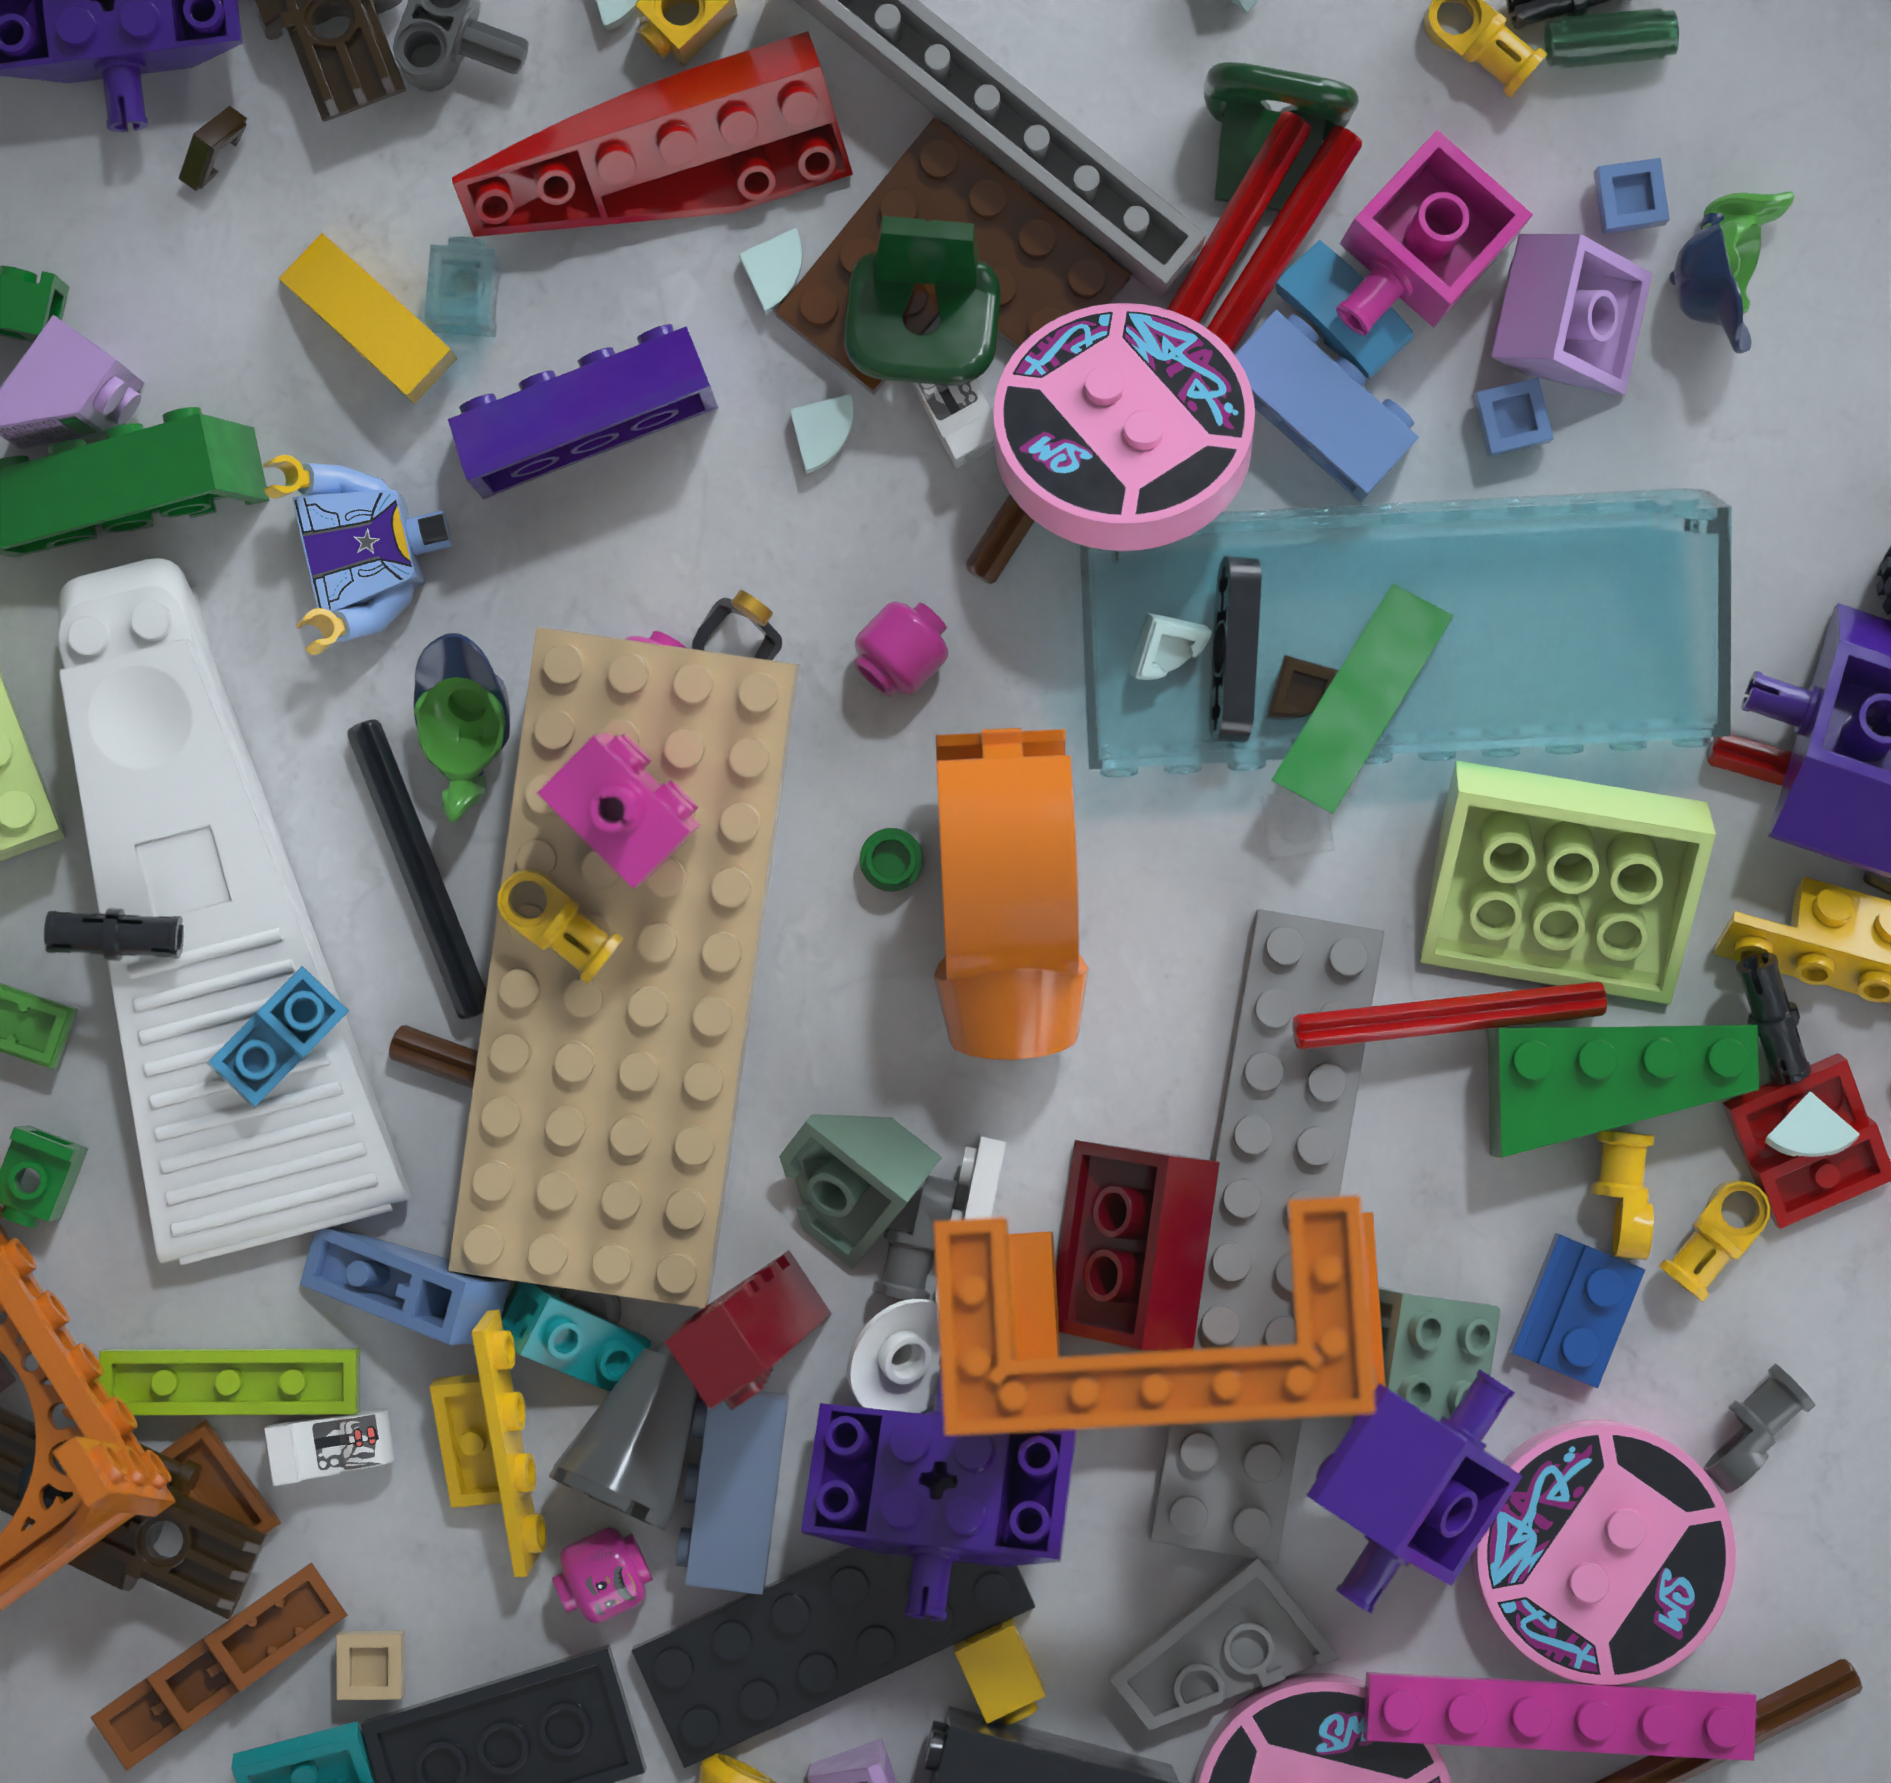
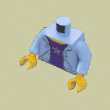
(356, 547)

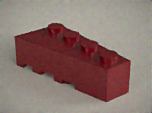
(747, 1331)

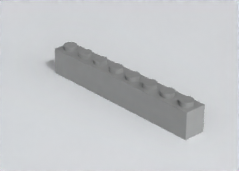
(1019, 134)

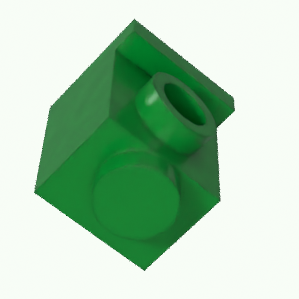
(28, 304)
(58, 1167)

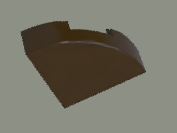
(206, 144)
(1298, 688)

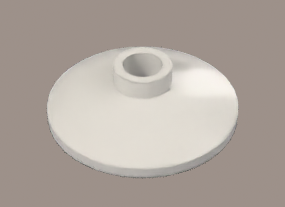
(902, 1379)

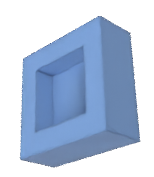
(1631, 195)
(1513, 417)

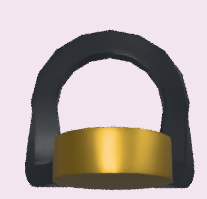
(746, 606)

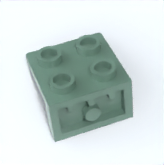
(1435, 1347)

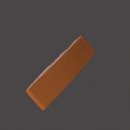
(218, 1666)

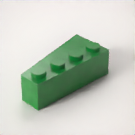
(126, 479)
(1594, 1079)

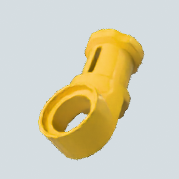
(1487, 43)
(559, 925)
(1623, 1177)
(1715, 1240)

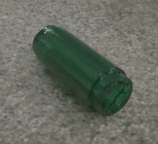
(1611, 38)

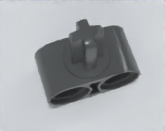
(459, 37)

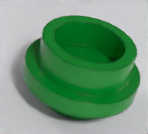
(891, 859)

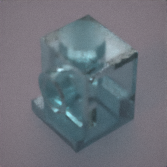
(447, 267)

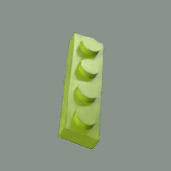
(234, 1380)

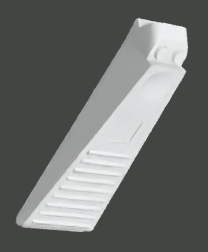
(190, 835)

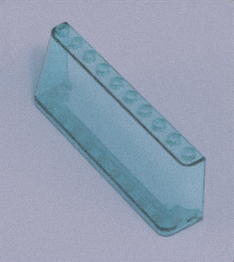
(1563, 634)

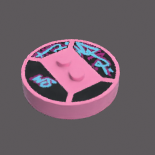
(1123, 426)
(1606, 1553)
(1310, 1734)

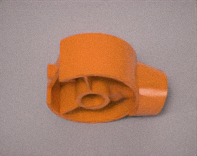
(1009, 894)

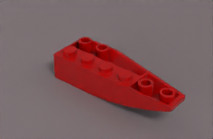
(669, 149)

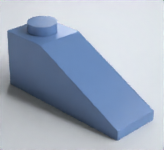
(401, 1284)

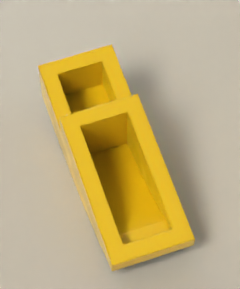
(368, 318)

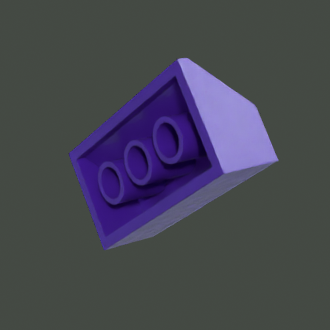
(581, 411)

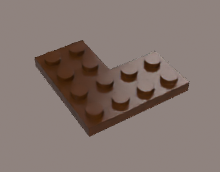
(1037, 256)

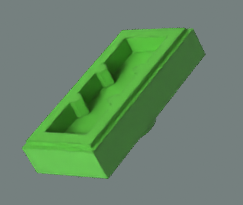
(34, 1026)

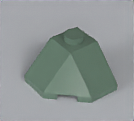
(854, 1178)

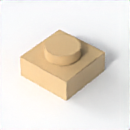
(370, 1665)

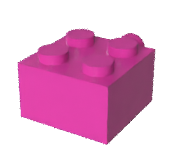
(1428, 235)
(621, 806)

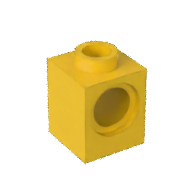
(687, 39)
(1001, 1673)

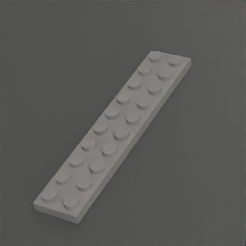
(1276, 1142)

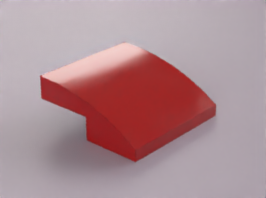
(1802, 1184)

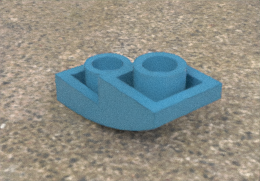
(1318, 286)
(278, 1037)

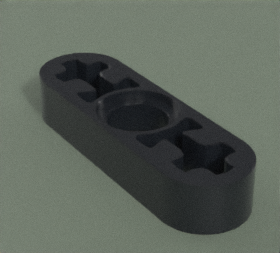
(1235, 649)

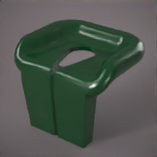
(1238, 99)
(966, 297)

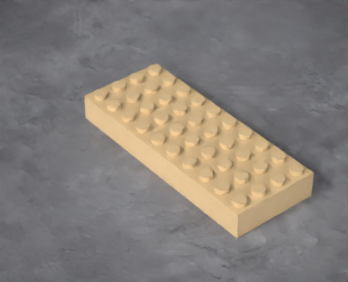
(617, 1099)

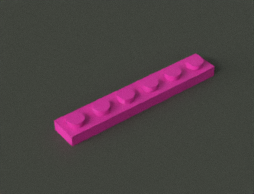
(1559, 1716)

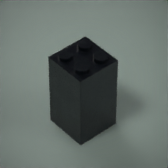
(979, 1752)

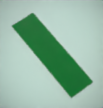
(1362, 698)

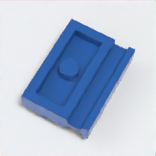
(1576, 1310)

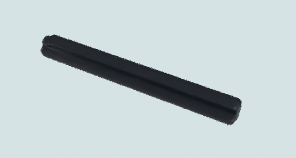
(418, 868)

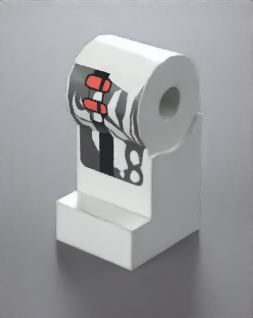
(960, 419)
(328, 1445)

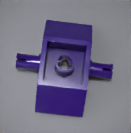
(86, 43)
(1839, 768)
(1416, 1486)
(875, 1493)

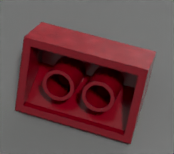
(1134, 1246)

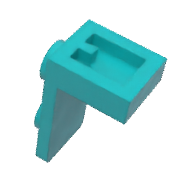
(569, 1336)

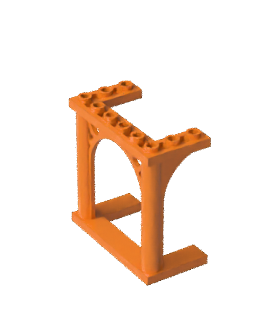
(1005, 1344)
(101, 1456)

